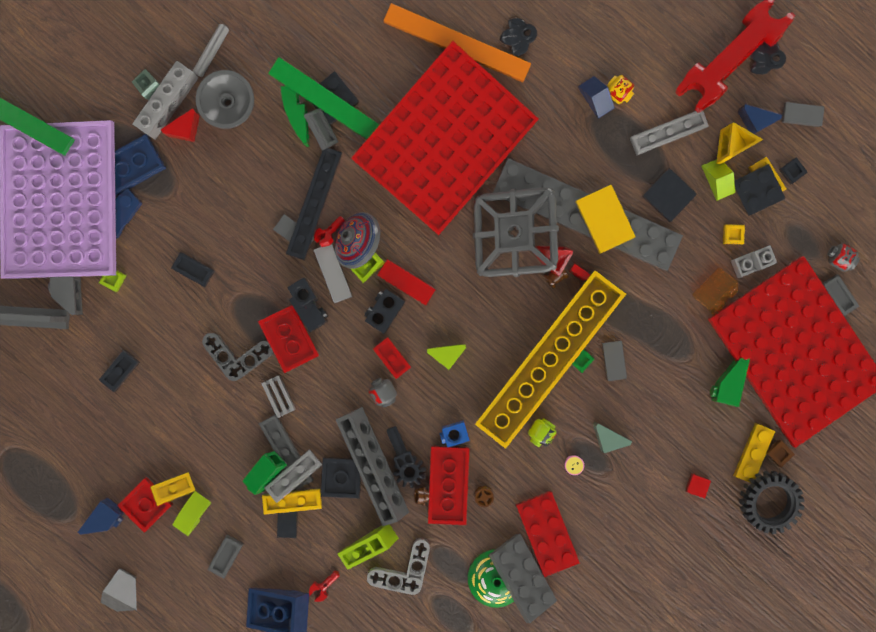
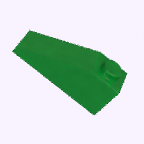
(730, 385)

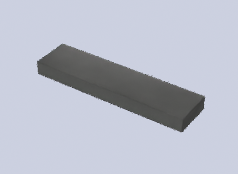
(282, 443)

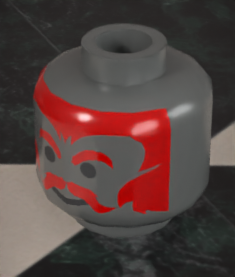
(843, 257)
(382, 392)

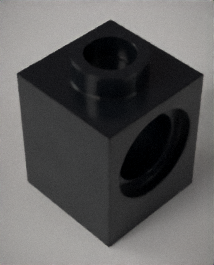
(295, 290)

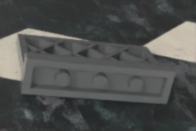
(34, 317)

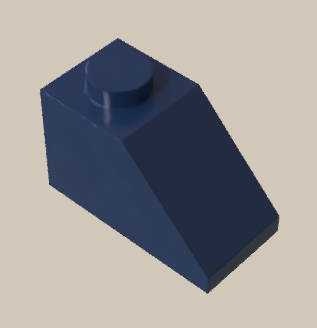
(103, 518)

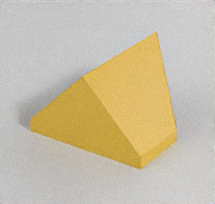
(733, 141)

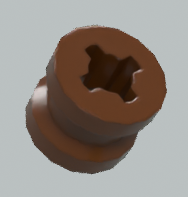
(485, 500)

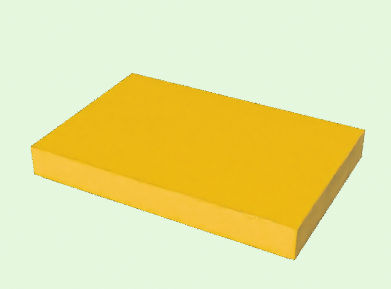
(605, 219)

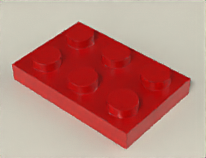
(288, 339)

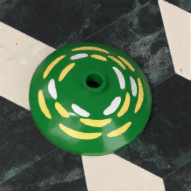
(481, 582)

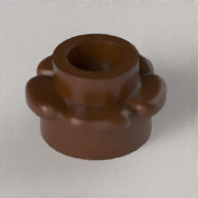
(421, 495)

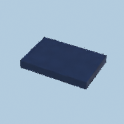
(136, 163)

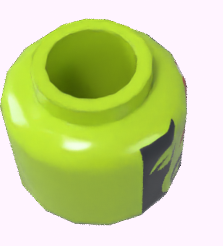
(542, 432)

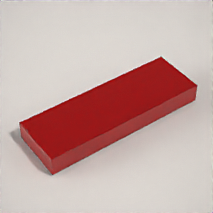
(406, 282)

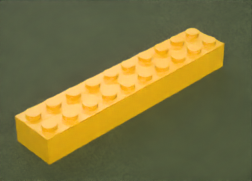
(550, 359)

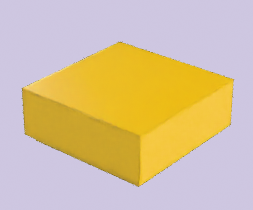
(733, 234)

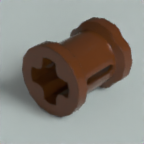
(553, 279)

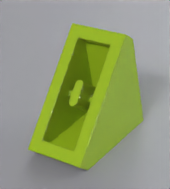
(720, 179)
(368, 269)
(447, 355)

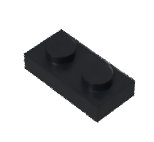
(119, 371)

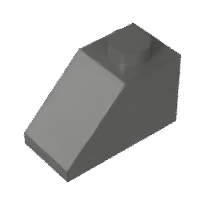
(67, 293)

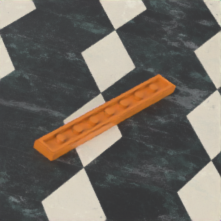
(443, 36)

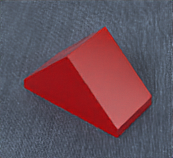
(183, 127)

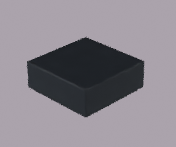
(793, 170)

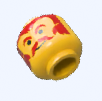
(620, 89)

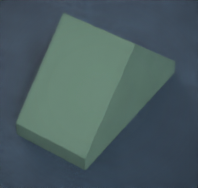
(146, 84)
(608, 439)

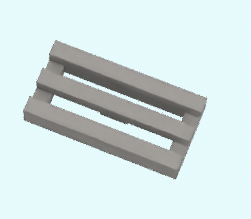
(269, 394)

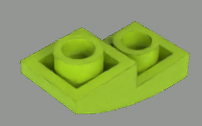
(191, 513)

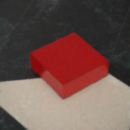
(579, 272)
(698, 486)

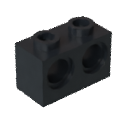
(388, 313)

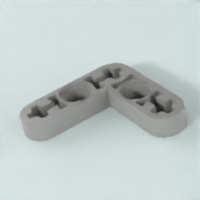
(411, 574)

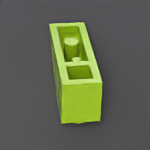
(368, 546)

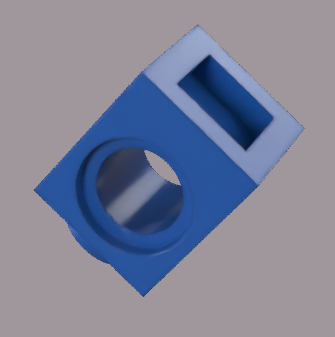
(463, 435)

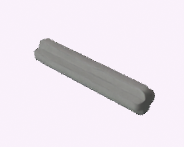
(211, 50)

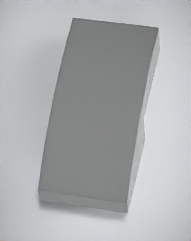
(753, 261)

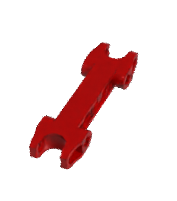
(759, 29)

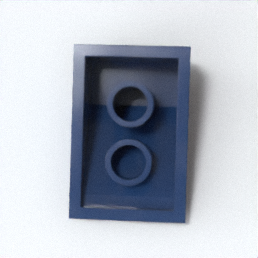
(277, 610)

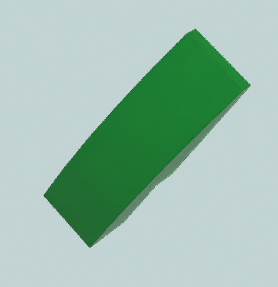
(295, 114)

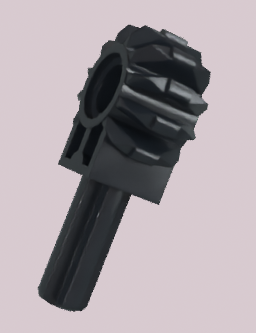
(403, 459)

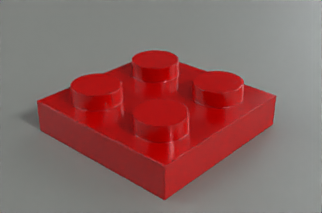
(141, 505)

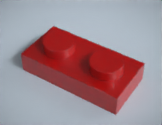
(392, 358)

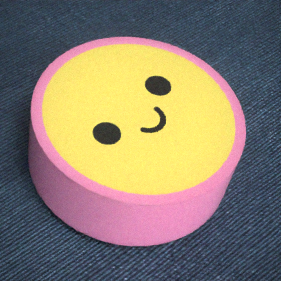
(574, 465)

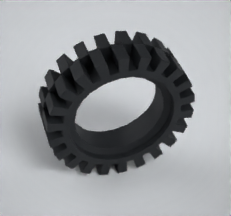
(786, 516)

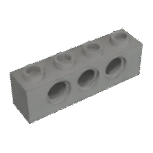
(165, 100)

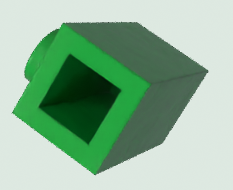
(264, 472)

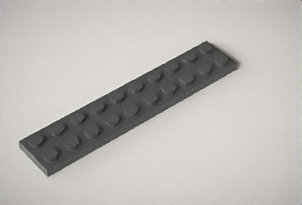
(652, 242)

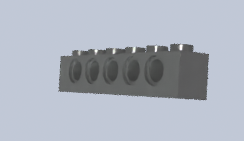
(372, 466)

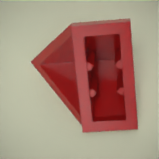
(564, 256)

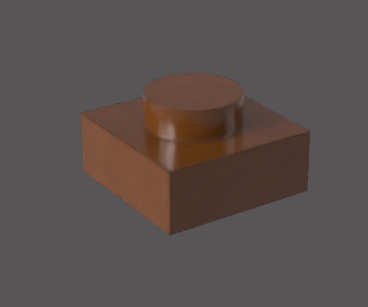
(780, 453)

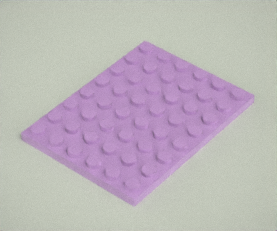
(57, 206)

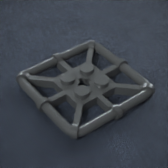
(524, 240)

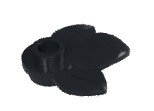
(515, 36)
(764, 59)

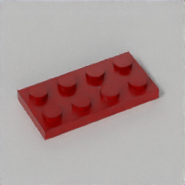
(448, 485)
(547, 533)

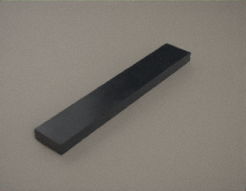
(314, 204)

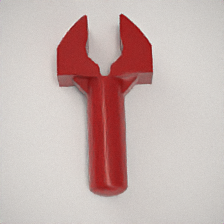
(327, 233)
(323, 586)

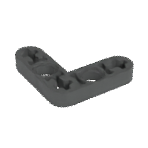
(232, 360)

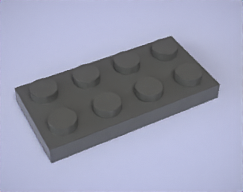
(522, 578)

